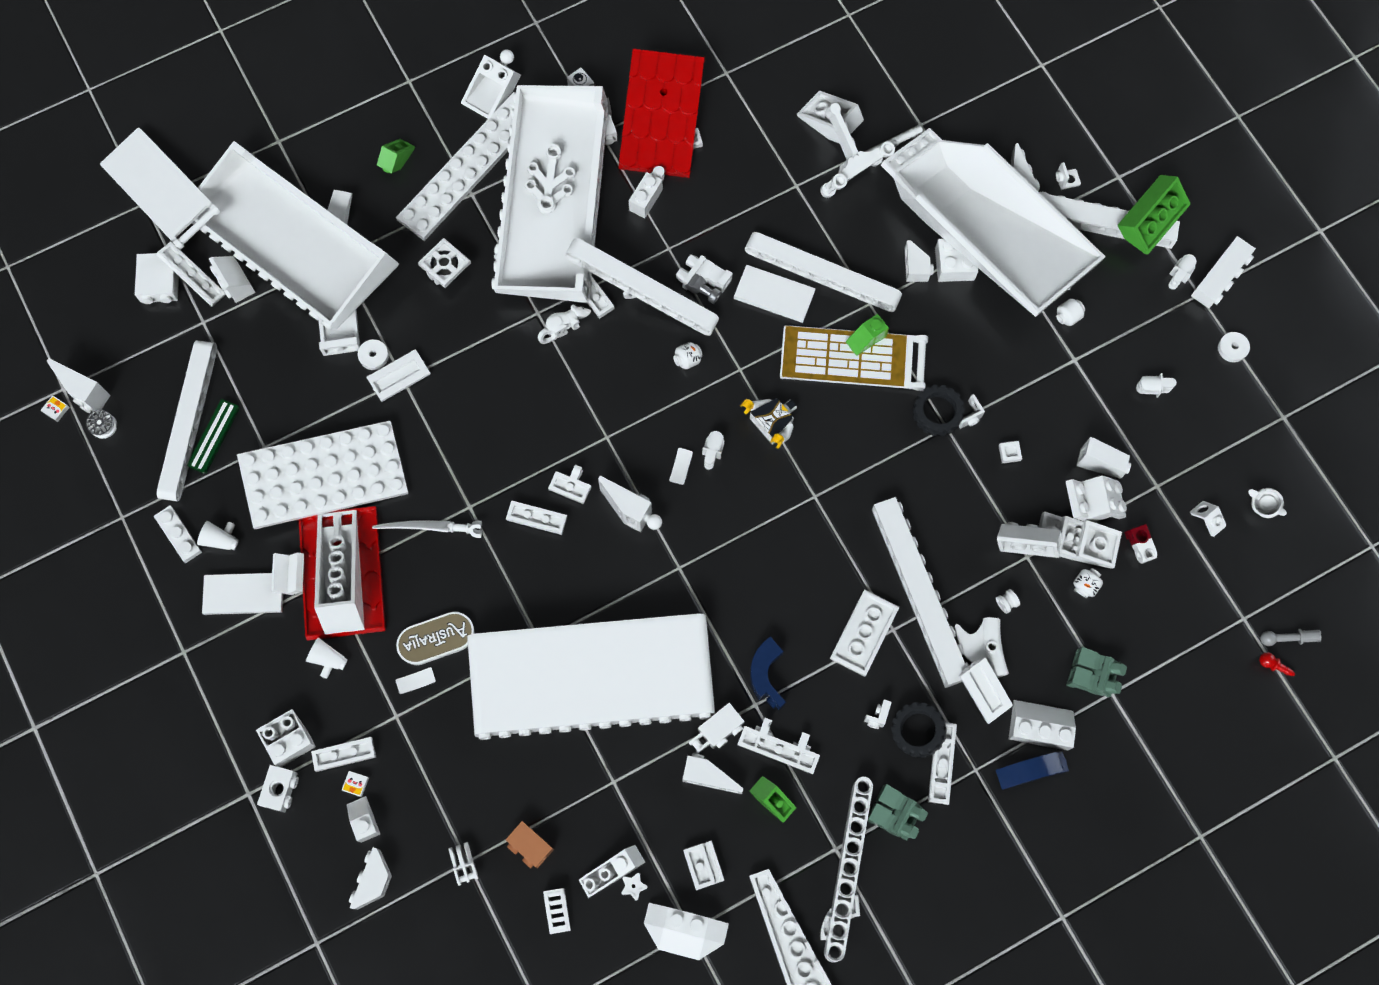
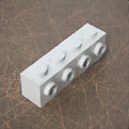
(1223, 272)

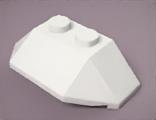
(684, 931)

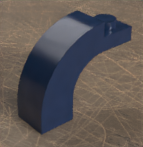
(762, 660)
(1032, 769)

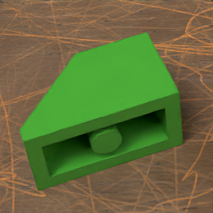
(394, 155)
(867, 335)
(773, 799)

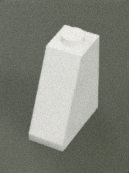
(1103, 459)

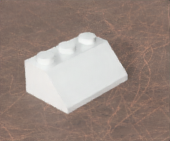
(1029, 539)
(1042, 725)

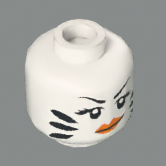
(687, 355)
(1088, 583)

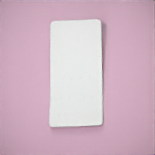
(681, 466)
(415, 680)

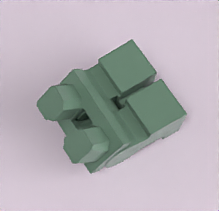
(1095, 673)
(902, 819)

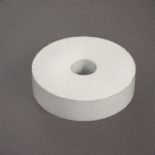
(1239, 341)
(378, 360)

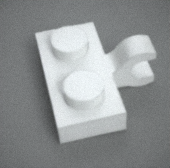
(570, 486)

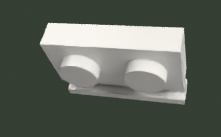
(703, 865)

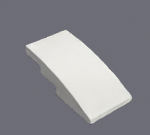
(1085, 540)

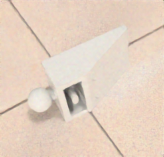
(487, 88)
(631, 508)

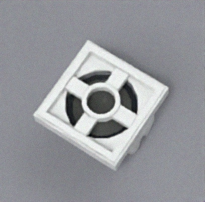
(445, 265)

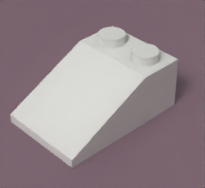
(814, 114)
(85, 391)

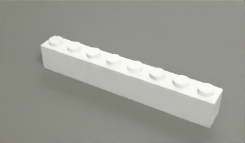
(1100, 218)

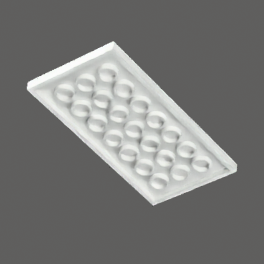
(322, 474)

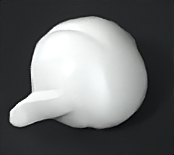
(1267, 502)

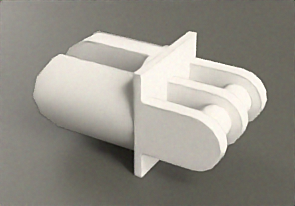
(1182, 270)
(1155, 385)
(712, 449)
(463, 865)

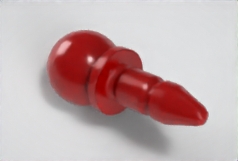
(1269, 661)

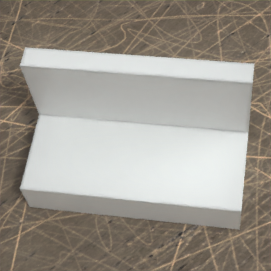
(287, 573)

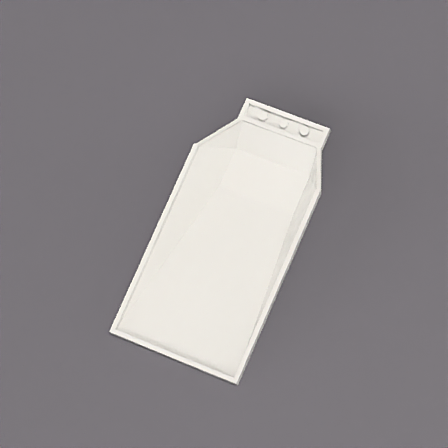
(992, 217)

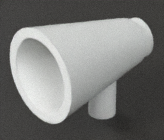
(216, 537)
(326, 656)

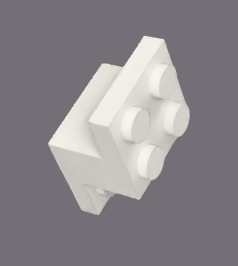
(1096, 499)

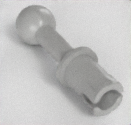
(1269, 638)

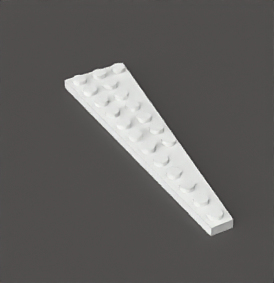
(790, 945)

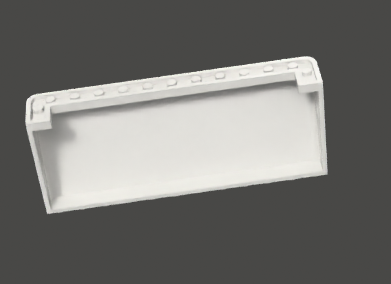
(291, 238)
(535, 243)
(590, 675)

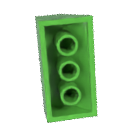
(1154, 213)

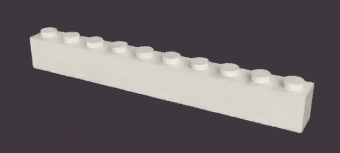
(920, 591)

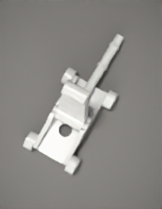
(857, 161)

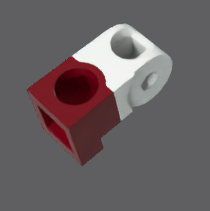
(1142, 543)

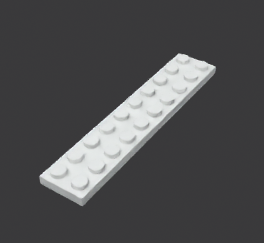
(459, 174)

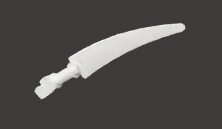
(443, 526)

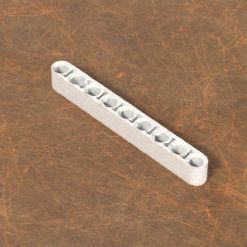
(823, 272)
(641, 286)
(187, 421)
(843, 877)

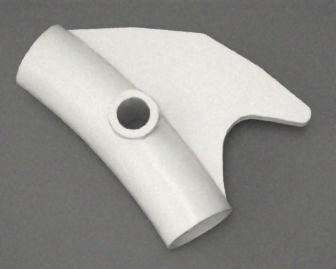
(976, 645)

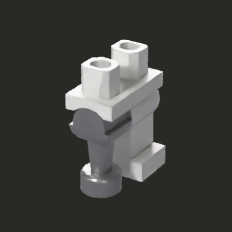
(704, 272)

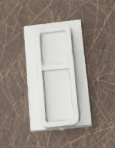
(398, 375)
(985, 689)

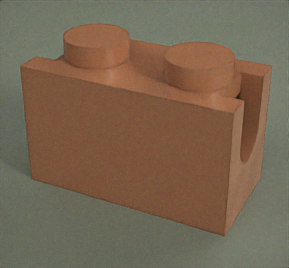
(528, 845)

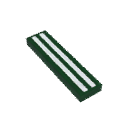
(213, 436)

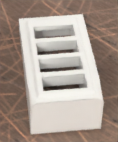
(551, 893)

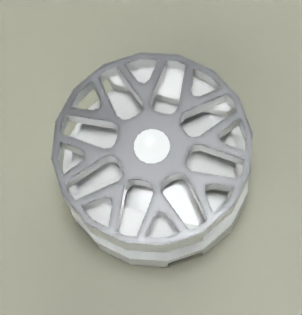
(102, 424)

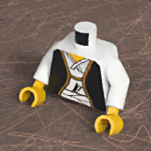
(771, 418)

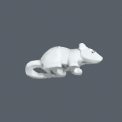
(559, 323)

